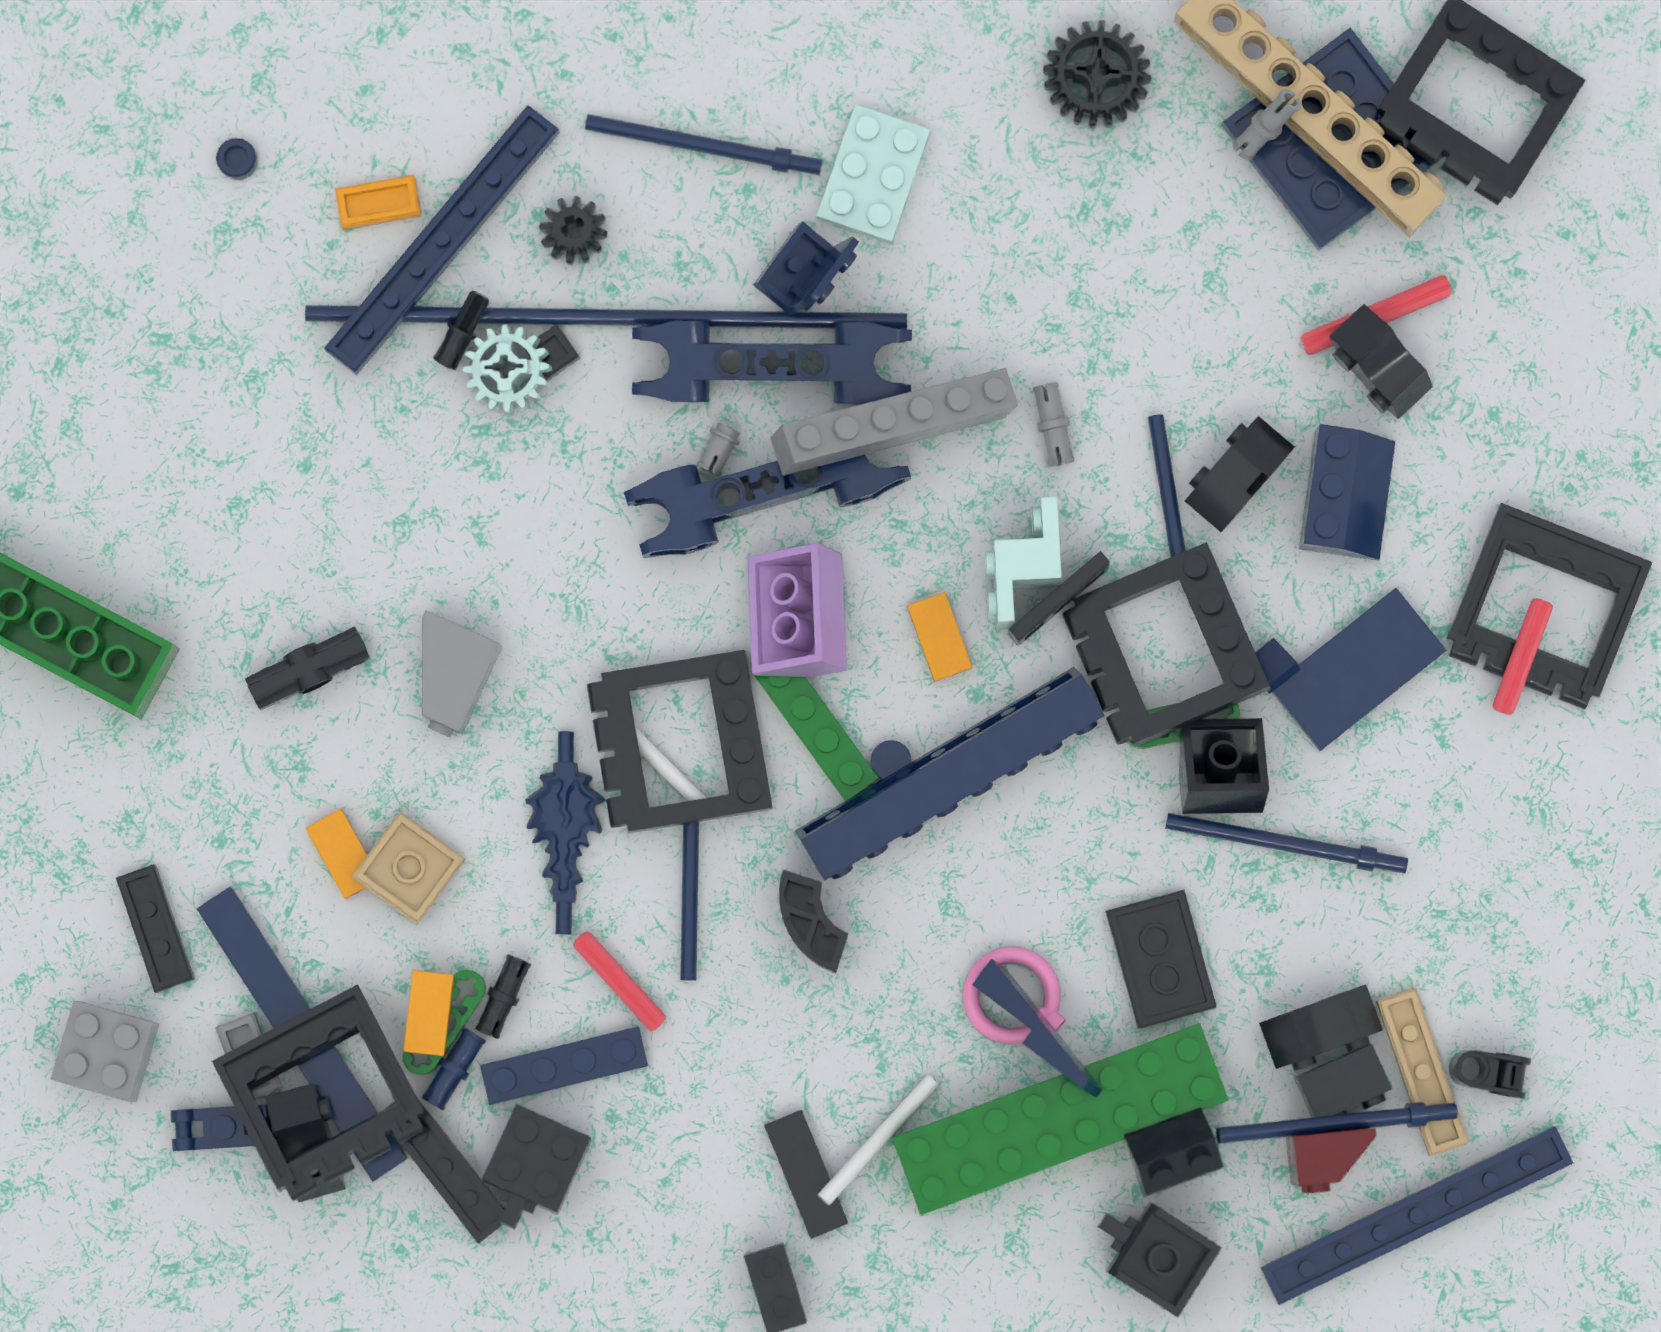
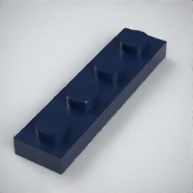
(564, 1065)

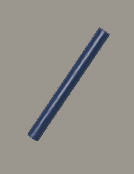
(1166, 484)
(689, 909)

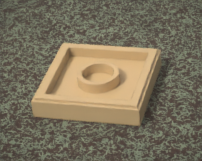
(408, 868)

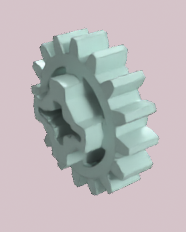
(507, 351)

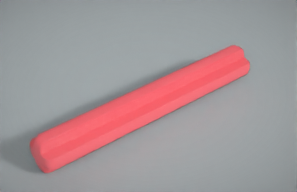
(1387, 310)

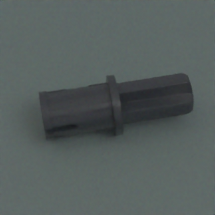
(461, 331)

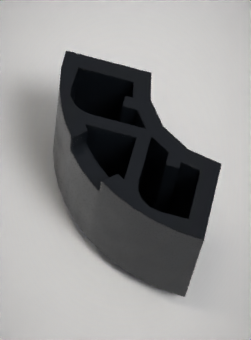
(1380, 362)
(1239, 473)
(807, 922)
(1320, 1027)
(300, 1123)

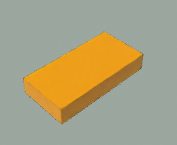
(378, 202)
(939, 637)
(339, 850)
(428, 1013)

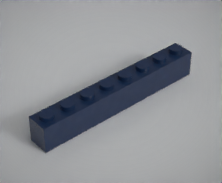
(950, 774)

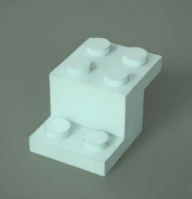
(1024, 563)

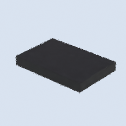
(1160, 959)

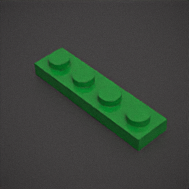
(820, 733)

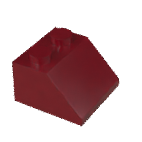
(1325, 1157)

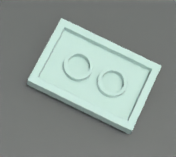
(873, 174)

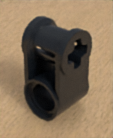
(1497, 1073)

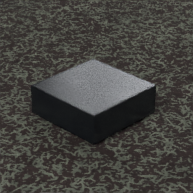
(560, 351)

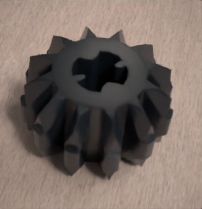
(558, 228)

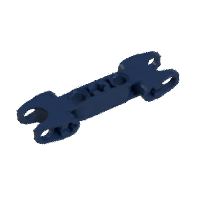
(698, 361)
(695, 504)

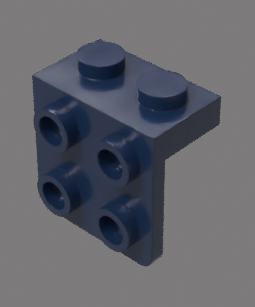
(804, 269)

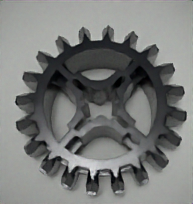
(1078, 73)

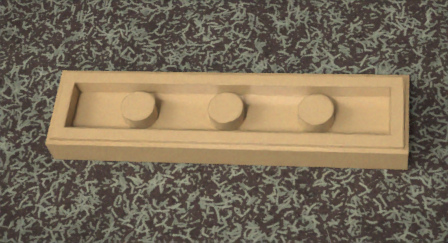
(1420, 1067)

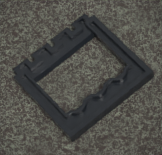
(1509, 53)
(1568, 553)
(1219, 625)
(737, 735)
(296, 1043)

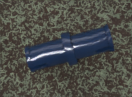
(453, 1069)

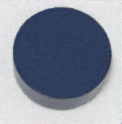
(237, 159)
(889, 758)

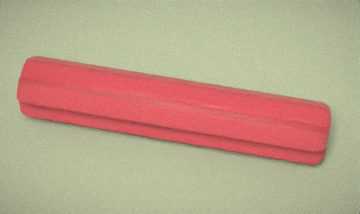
(1522, 656)
(619, 981)

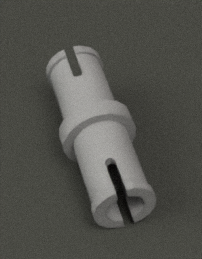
(1266, 124)
(1053, 424)

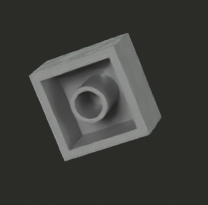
(104, 1051)

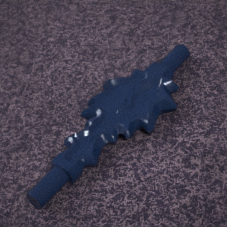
(563, 817)

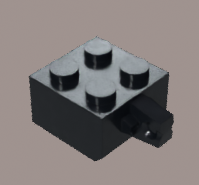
(534, 1164)
(1159, 1256)

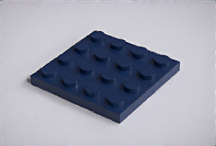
(1296, 174)

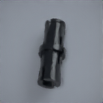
(503, 996)

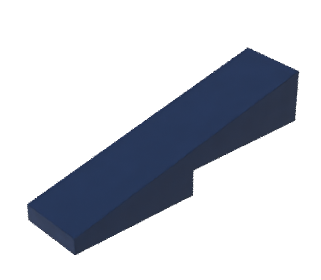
(1043, 1039)

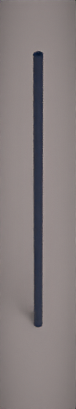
(624, 317)

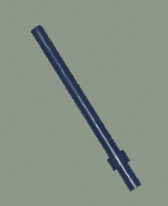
(780, 158)
(1365, 857)
(1412, 1114)

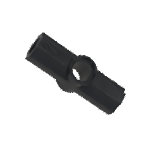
(307, 668)

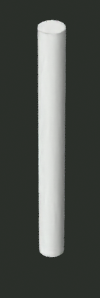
(666, 767)
(878, 1139)

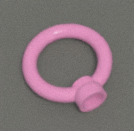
(1030, 960)

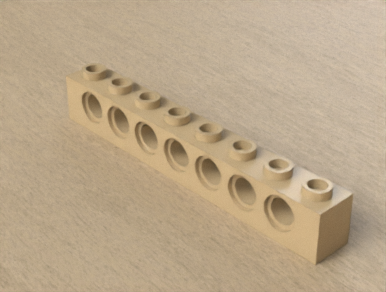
(1255, 75)

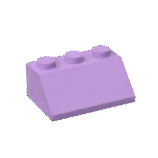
(797, 612)

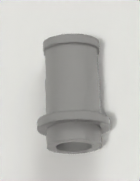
(720, 447)

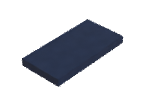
(1358, 669)

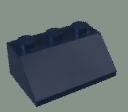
(1347, 492)

